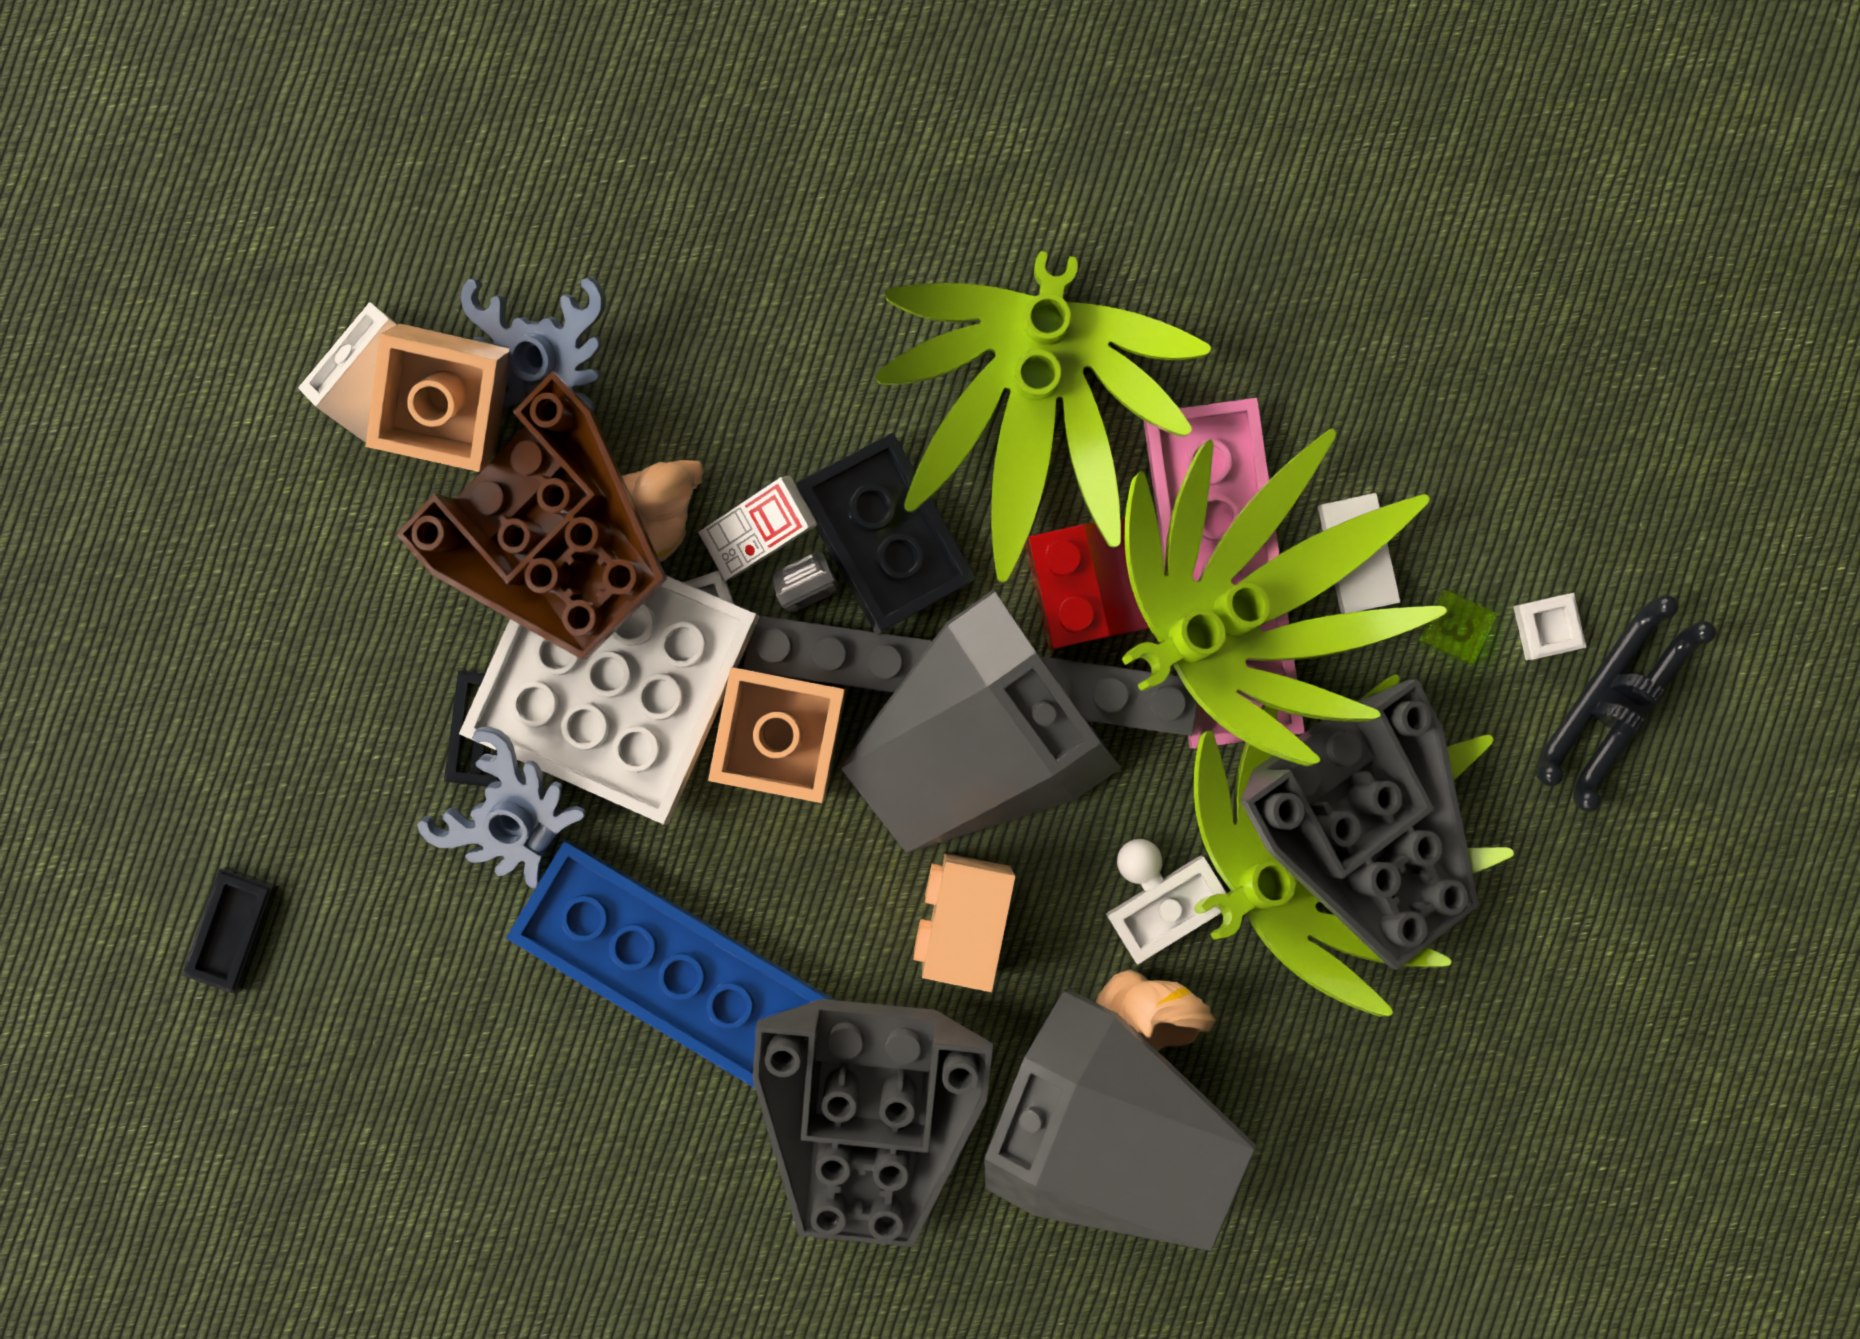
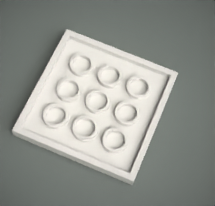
(631, 711)

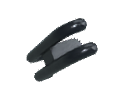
(1619, 700)

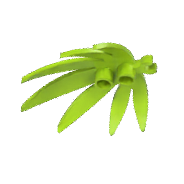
(1038, 357)
(1215, 626)
(1273, 898)

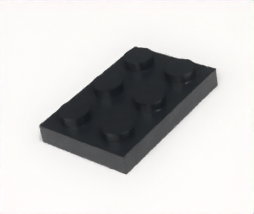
(887, 555)

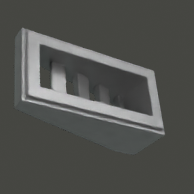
(804, 582)

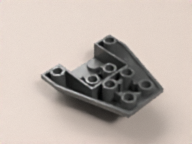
(975, 736)
(1372, 824)
(867, 1112)
(1114, 1135)

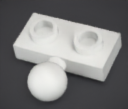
(1166, 904)

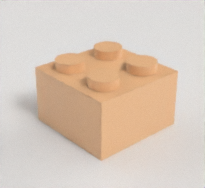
(437, 397)
(777, 735)
(966, 922)

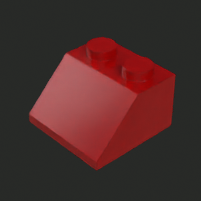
(1082, 586)

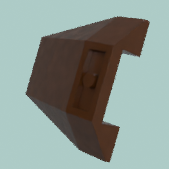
(545, 529)

